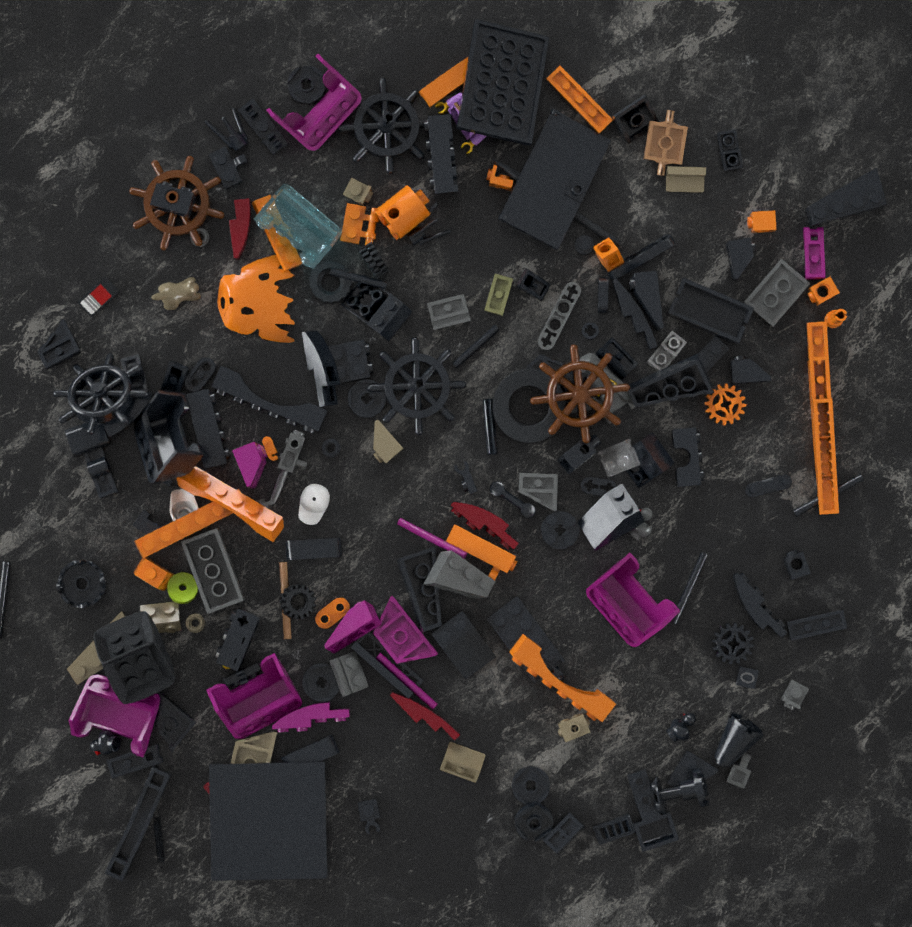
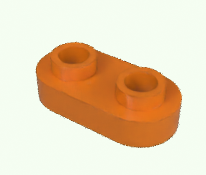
(332, 613)

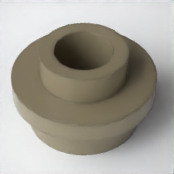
(190, 627)

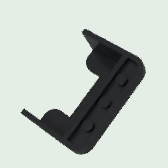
(163, 438)

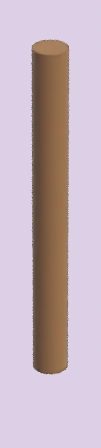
(284, 584)

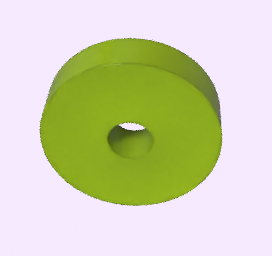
(176, 594)

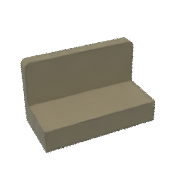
(685, 179)
(462, 762)

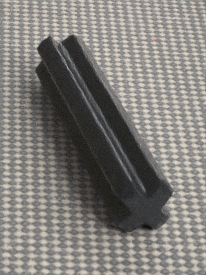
(489, 422)

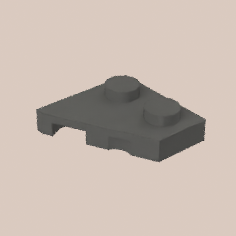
(540, 488)

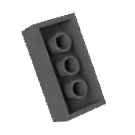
(213, 570)

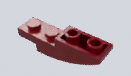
(479, 517)

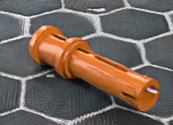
(835, 318)

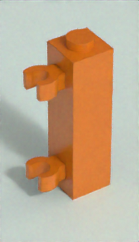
(483, 550)

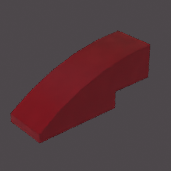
(240, 226)

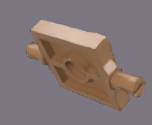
(665, 142)

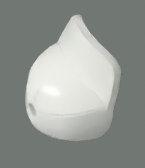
(181, 503)
(312, 511)

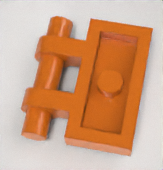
(353, 224)

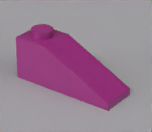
(355, 624)

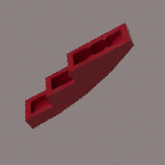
(418, 711)

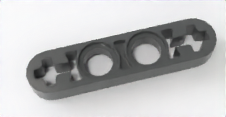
(561, 317)

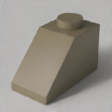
(384, 444)

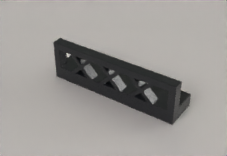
(357, 647)

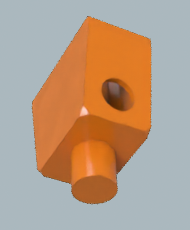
(153, 573)

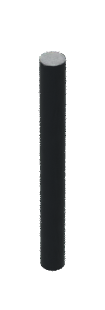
(842, 487)
(689, 586)
(3, 592)

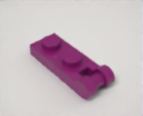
(814, 253)

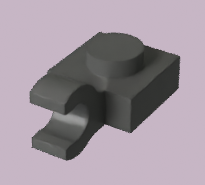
(739, 773)

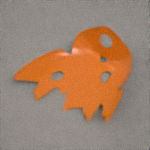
(258, 295)

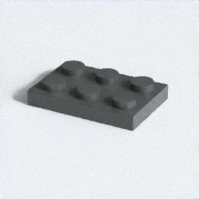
(777, 292)

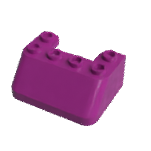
(628, 604)
(256, 702)

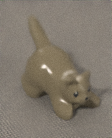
(174, 293)

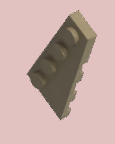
(88, 661)

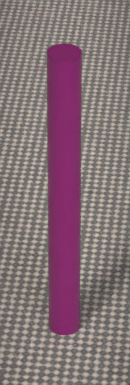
(430, 537)
(405, 680)

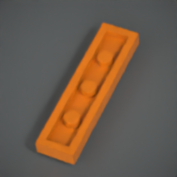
(579, 99)
(282, 247)

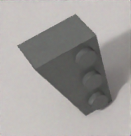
(459, 576)

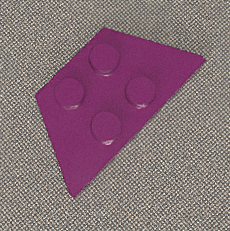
(401, 636)

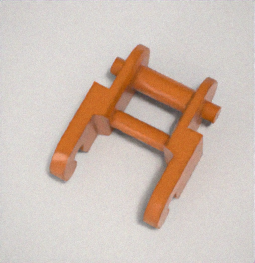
(270, 448)

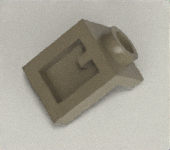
(358, 192)

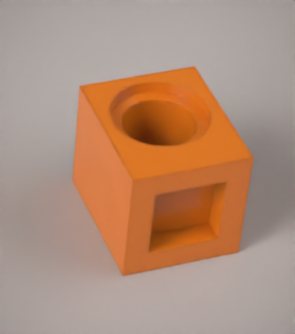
(762, 221)
(608, 254)
(830, 287)

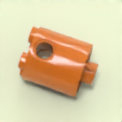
(403, 211)

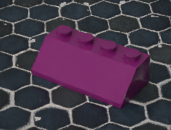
(251, 462)

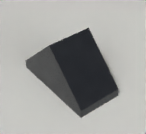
(533, 284)

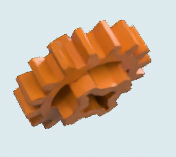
(717, 407)

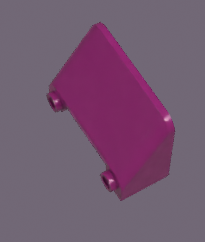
(103, 710)

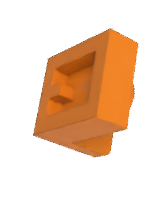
(500, 182)

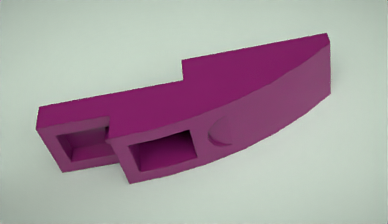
(302, 717)

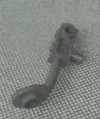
(288, 461)

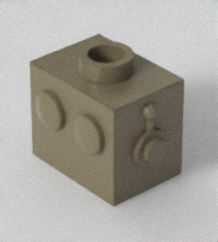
(577, 720)

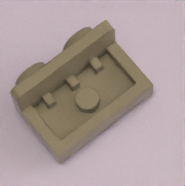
(164, 615)

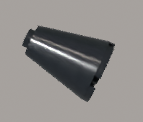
(736, 740)

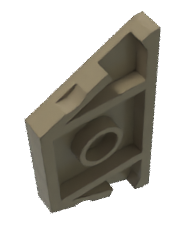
(254, 749)

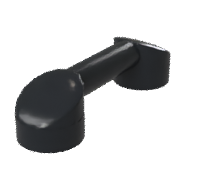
(527, 510)

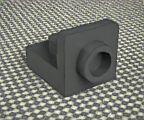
(794, 695)

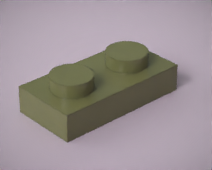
(498, 294)

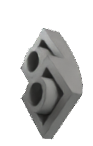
(666, 351)

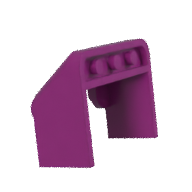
(326, 114)

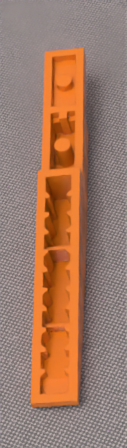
(822, 418)

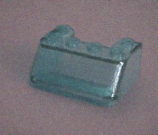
(300, 223)

